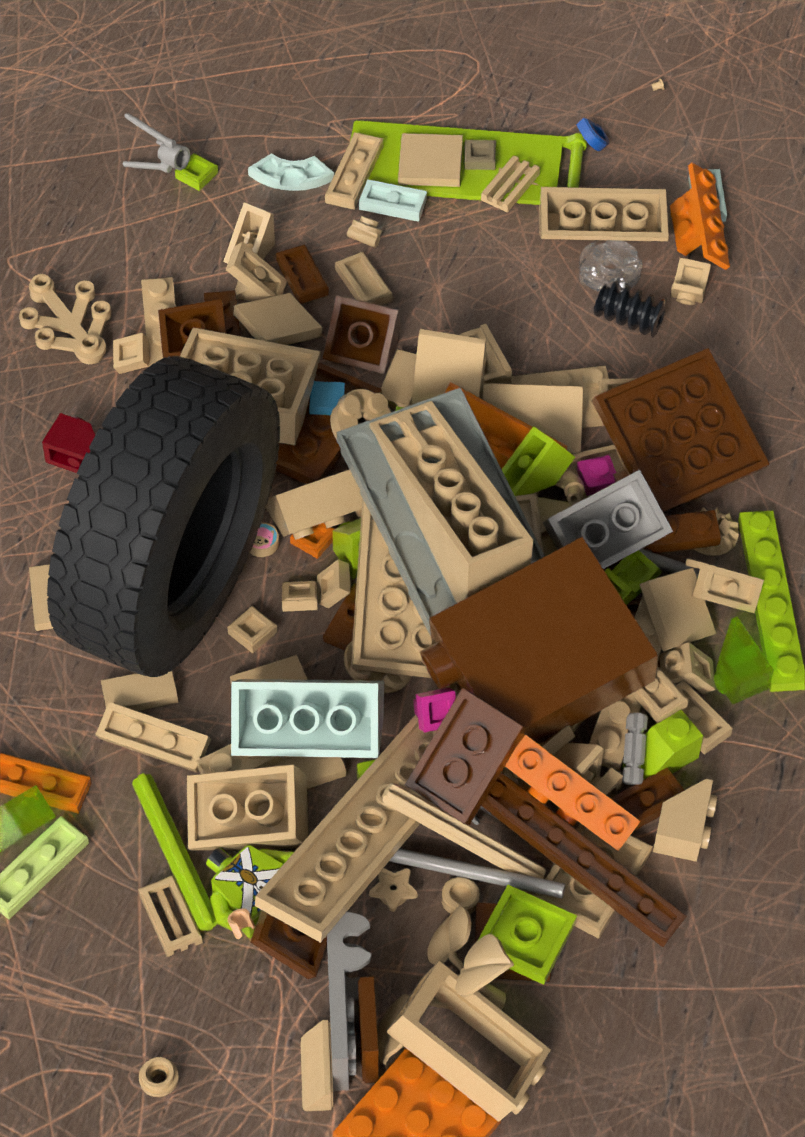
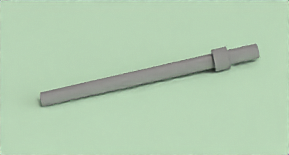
(479, 872)

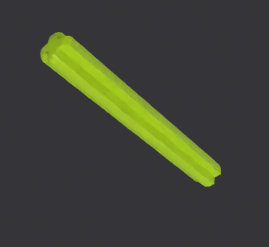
(175, 852)

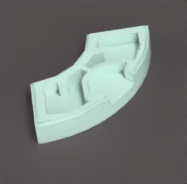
(291, 174)

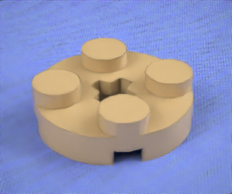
(356, 405)

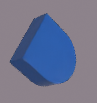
(593, 134)

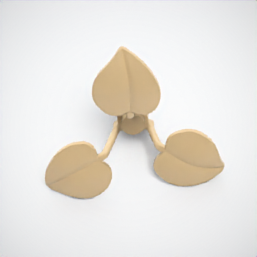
(481, 965)

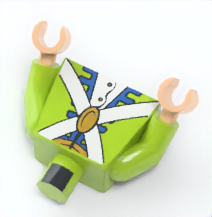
(238, 883)

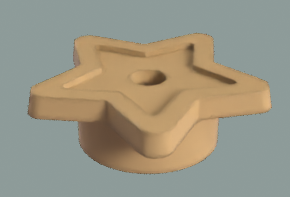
(396, 897)

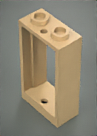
(490, 1023)

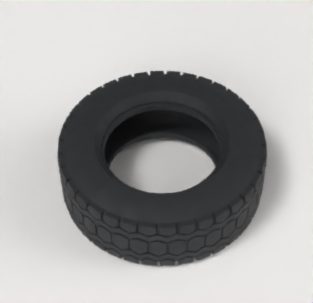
(163, 515)

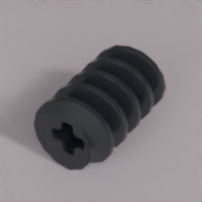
(630, 308)

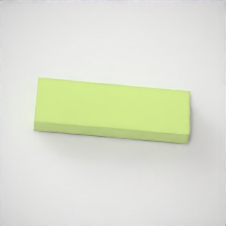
(39, 865)

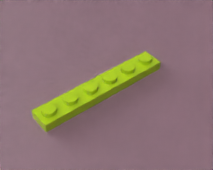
(774, 606)

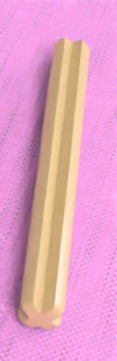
(461, 834)

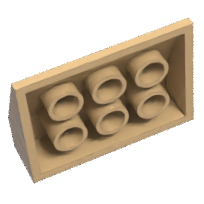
(278, 368)

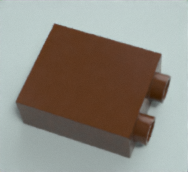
(544, 643)

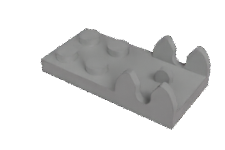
(342, 994)

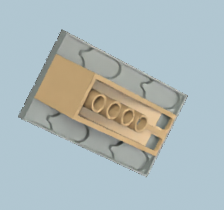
(439, 500)

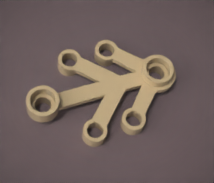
(87, 346)

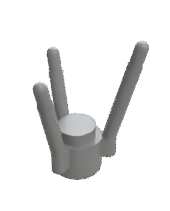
(170, 153)

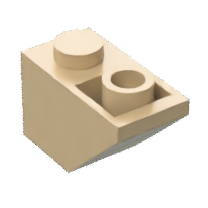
(683, 820)

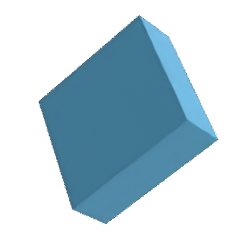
(325, 397)

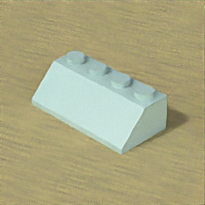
(306, 718)

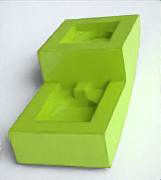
(631, 573)

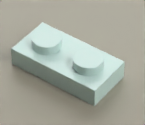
(392, 200)

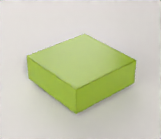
(197, 172)

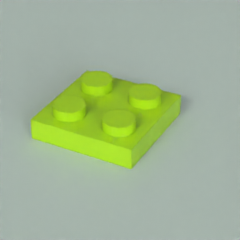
(530, 932)

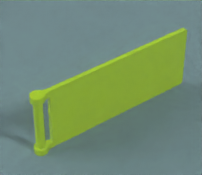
(534, 148)

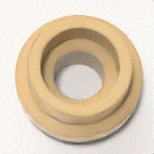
(154, 1067)

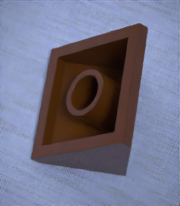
(179, 321)
(362, 334)

